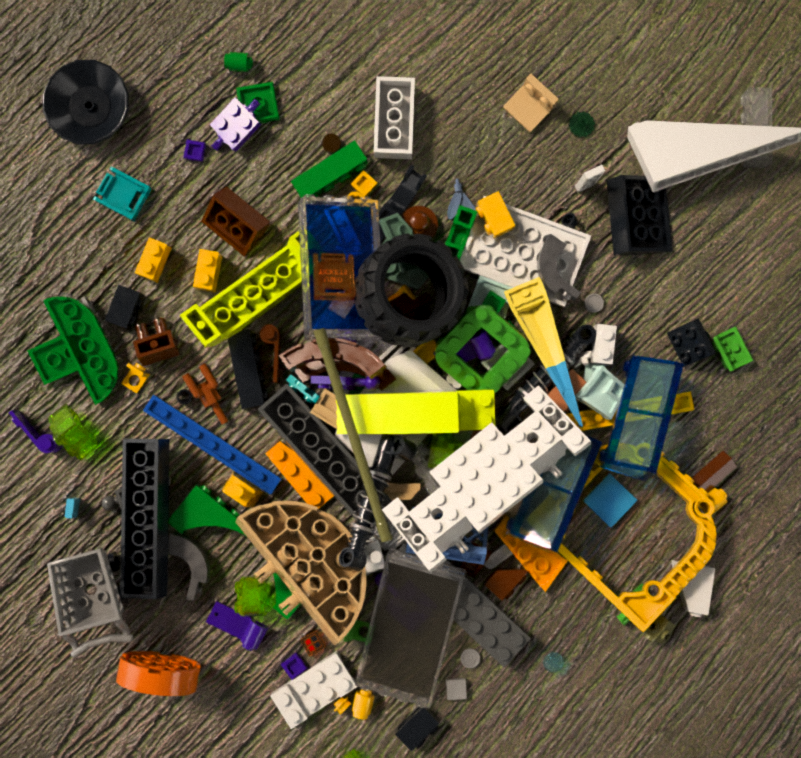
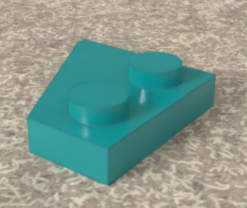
(297, 385)

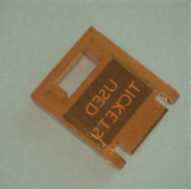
(333, 274)

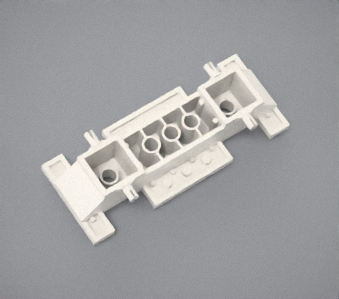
(487, 479)

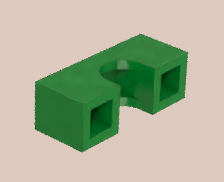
(460, 230)

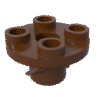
(421, 220)

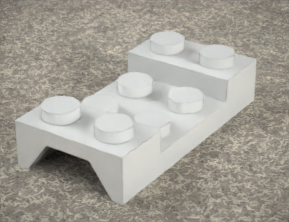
(313, 689)

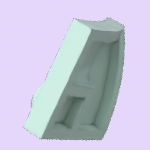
(602, 392)

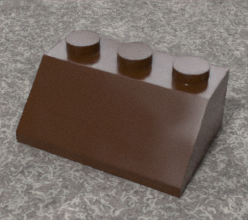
(235, 221)

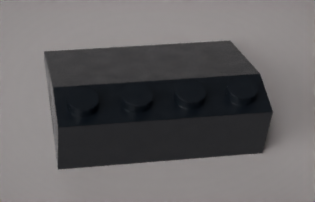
(638, 217)

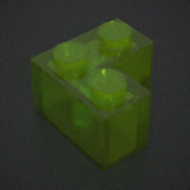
(71, 433)
(441, 448)

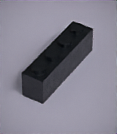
(247, 370)

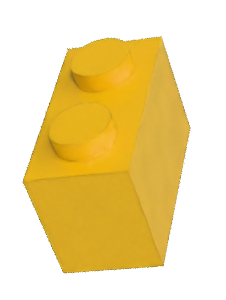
(495, 215)
(153, 260)
(207, 270)

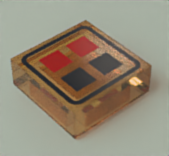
(313, 642)

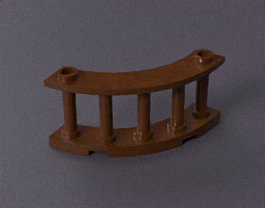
(348, 357)

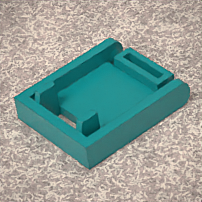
(119, 193)

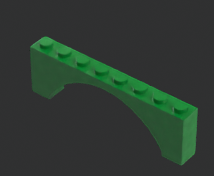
(204, 509)

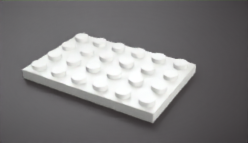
(515, 254)

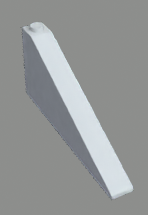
(685, 150)

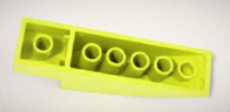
(420, 412)

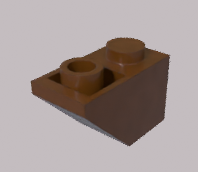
(503, 581)

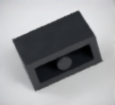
(125, 307)
(417, 727)

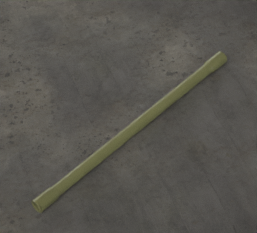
(324, 346)

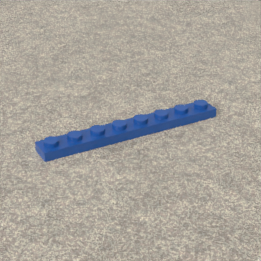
(212, 444)

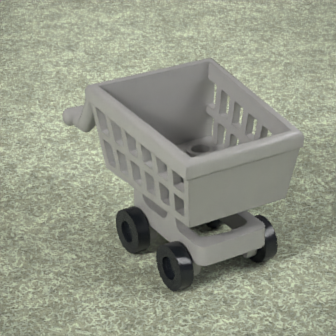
(86, 609)

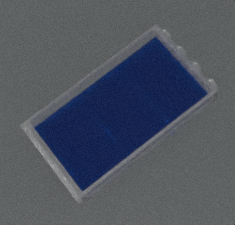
(338, 228)

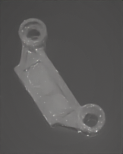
(422, 468)

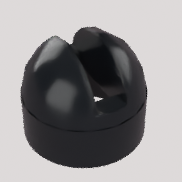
(570, 217)
(183, 392)

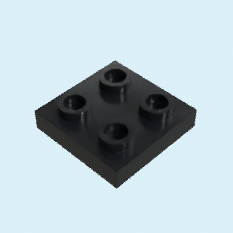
(691, 342)

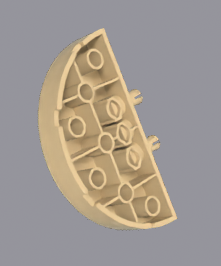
(304, 552)

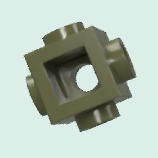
(659, 630)

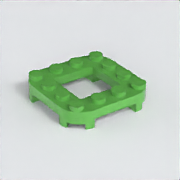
(462, 332)

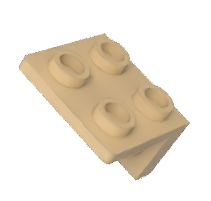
(531, 103)

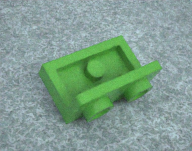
(732, 348)

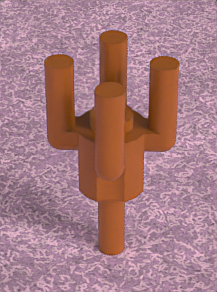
(206, 391)

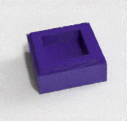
(194, 150)
(294, 665)

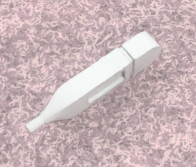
(498, 556)

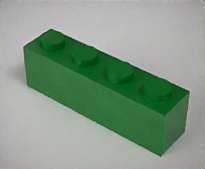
(331, 171)

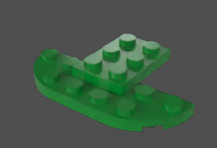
(78, 348)

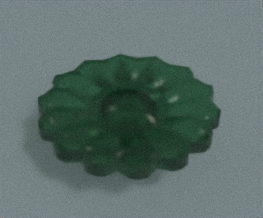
(581, 124)

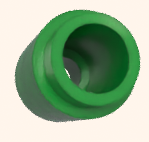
(238, 62)

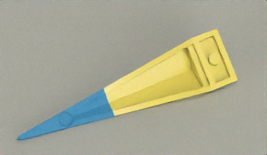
(533, 312)

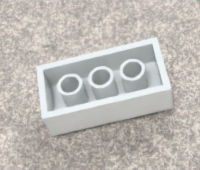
(394, 117)

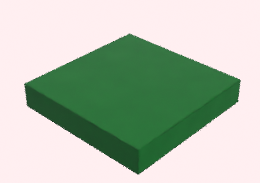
(265, 95)

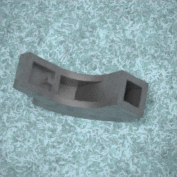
(548, 269)
(197, 559)

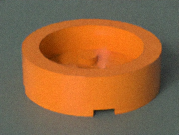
(158, 673)

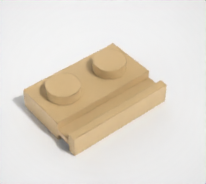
(326, 408)

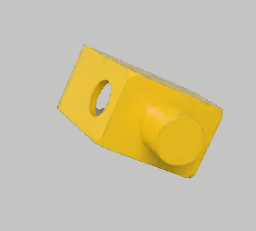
(242, 490)

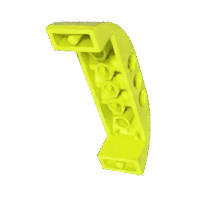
(247, 297)

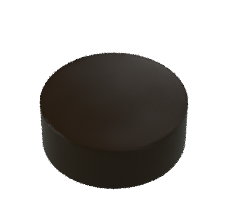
(331, 143)

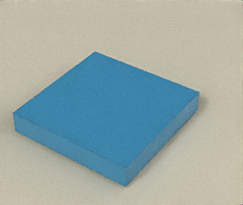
(609, 500)

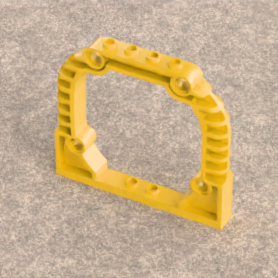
(640, 606)

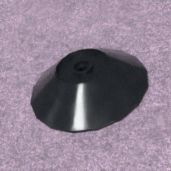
(73, 89)

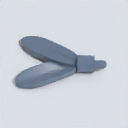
(457, 199)

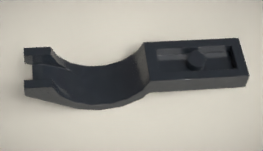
(402, 196)

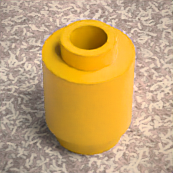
(718, 497)
(363, 704)

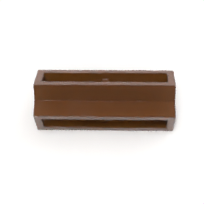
(714, 472)

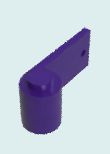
(478, 346)
(44, 443)
(243, 627)

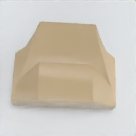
(403, 491)

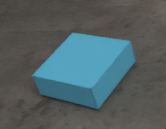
(72, 508)

